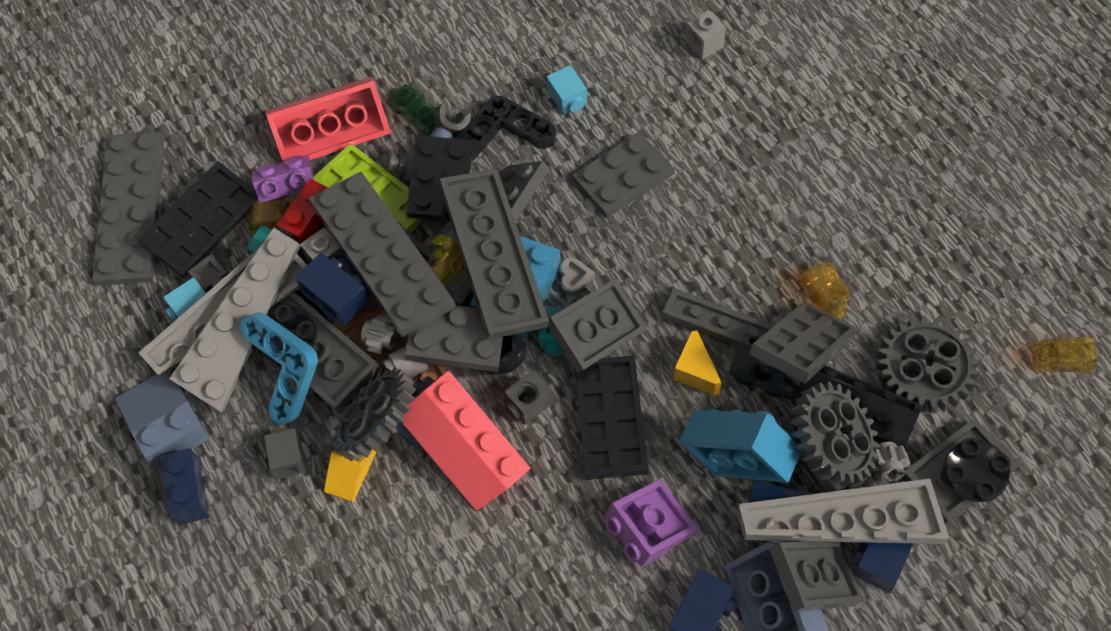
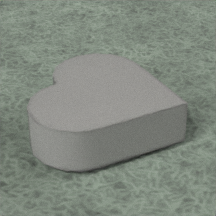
(574, 276)

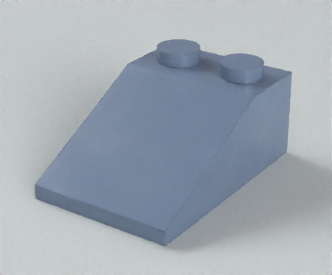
(161, 418)

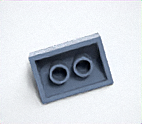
(763, 595)

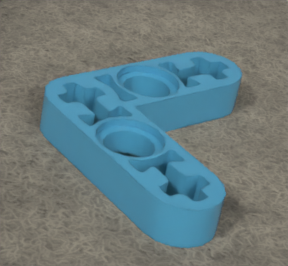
(291, 364)

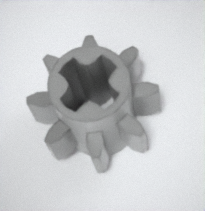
(379, 334)
(891, 462)

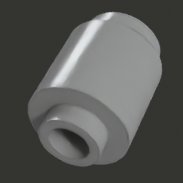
(397, 360)

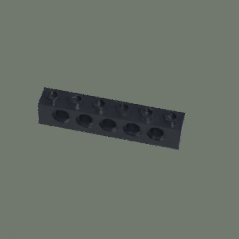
(902, 411)

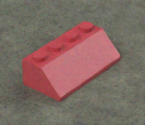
(329, 120)
(463, 441)

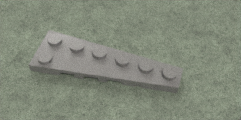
(175, 341)
(221, 350)
(867, 514)

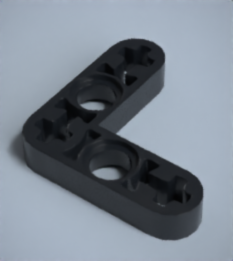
(505, 119)

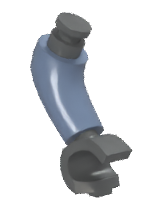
(403, 163)

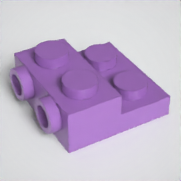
(282, 179)
(649, 523)

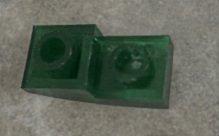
(414, 109)

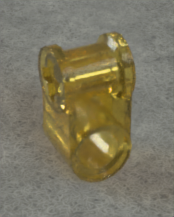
(267, 213)
(826, 288)

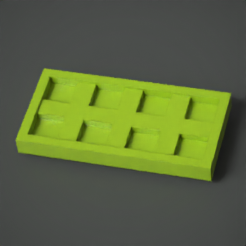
(390, 189)

